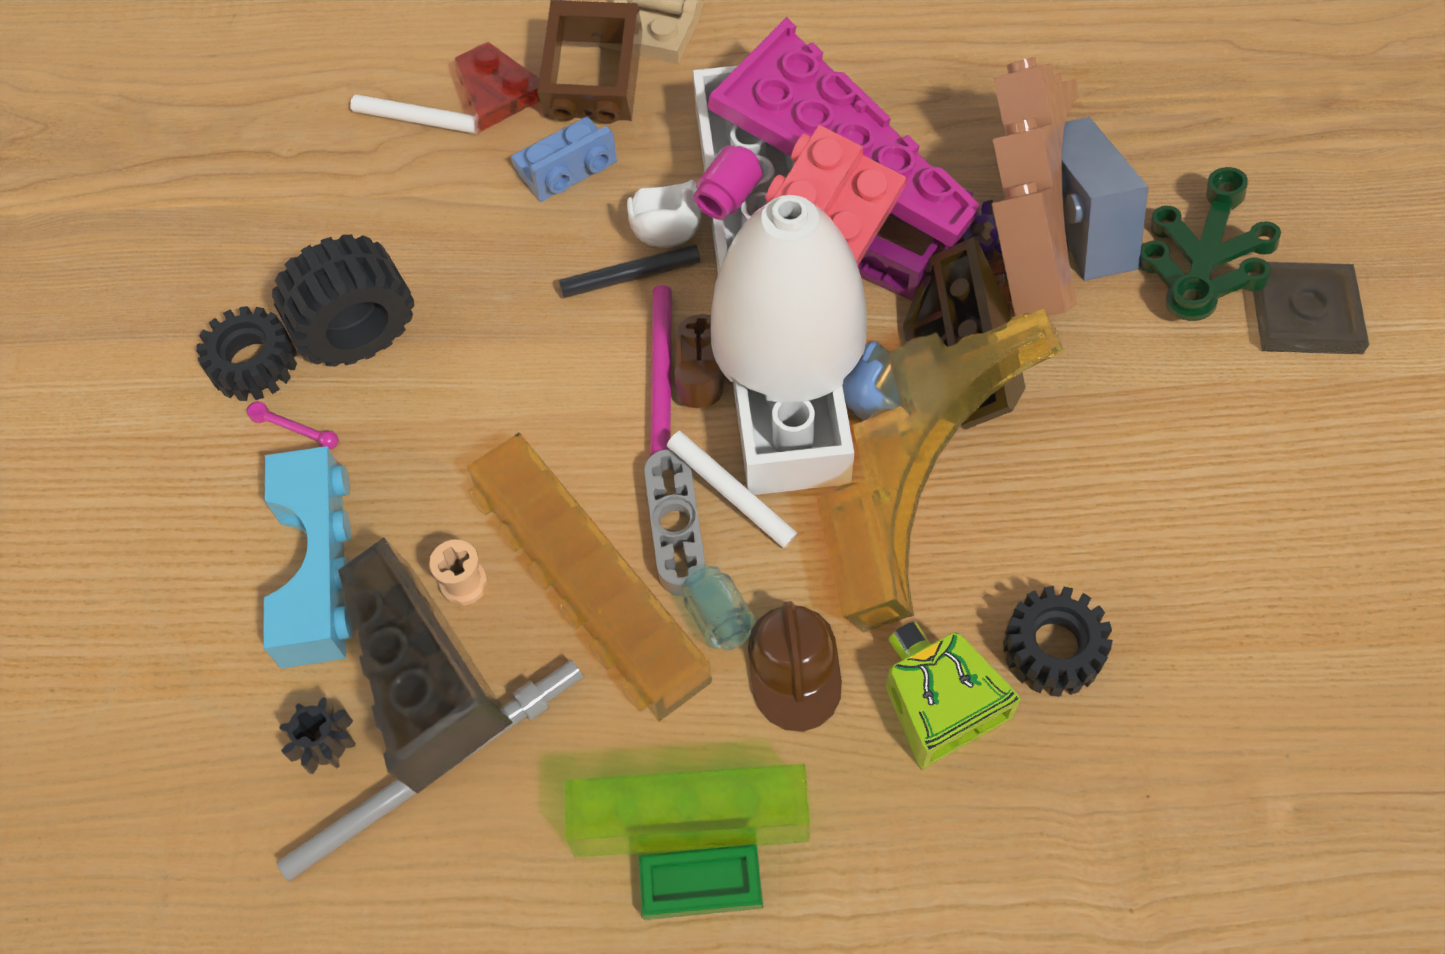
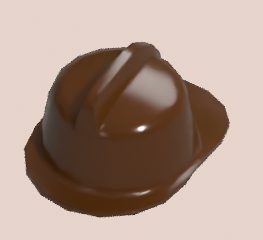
(794, 668)

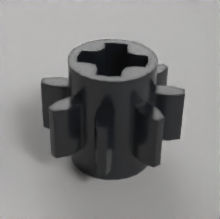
(306, 724)

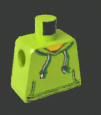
(945, 693)

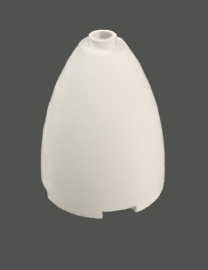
(789, 304)

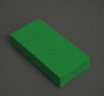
(700, 881)

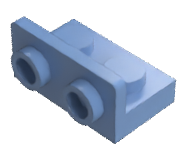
(565, 158)

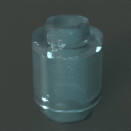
(717, 608)

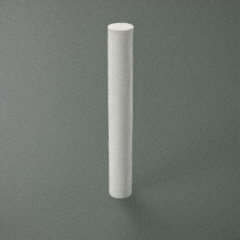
(414, 114)
(732, 489)

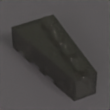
(421, 677)

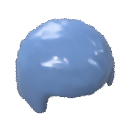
(871, 383)

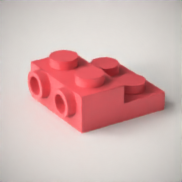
(843, 184)

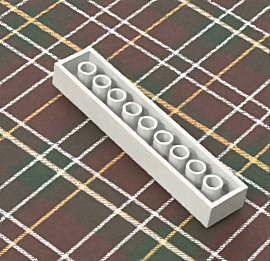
(780, 442)

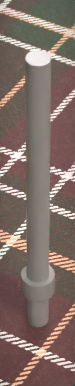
(528, 702)

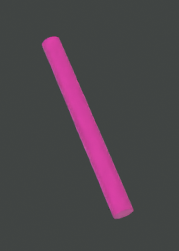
(661, 369)

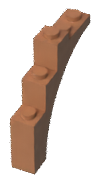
(1030, 169)

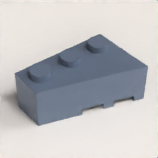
(1100, 202)

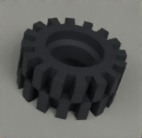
(237, 333)
(1071, 614)

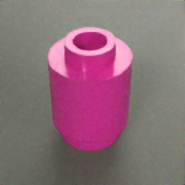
(727, 182)

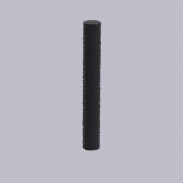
(629, 271)

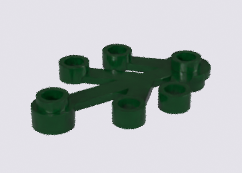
(1225, 192)

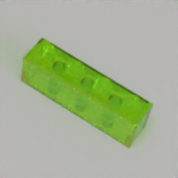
(687, 810)

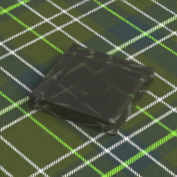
(1311, 309)

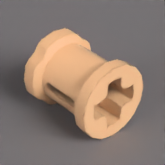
(454, 557)

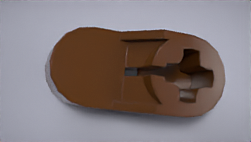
(696, 371)

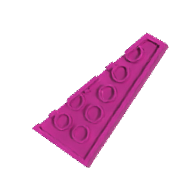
(790, 91)

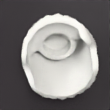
(664, 214)

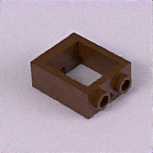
(595, 24)

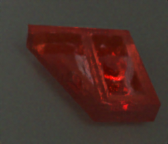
(495, 84)

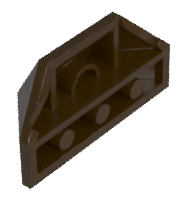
(958, 301)

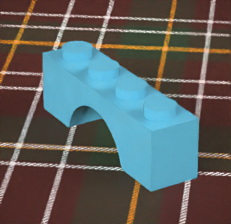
(308, 615)

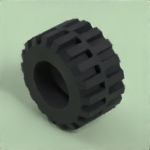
(342, 300)

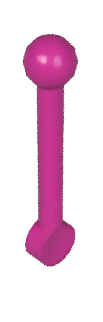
(260, 413)

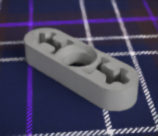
(660, 505)

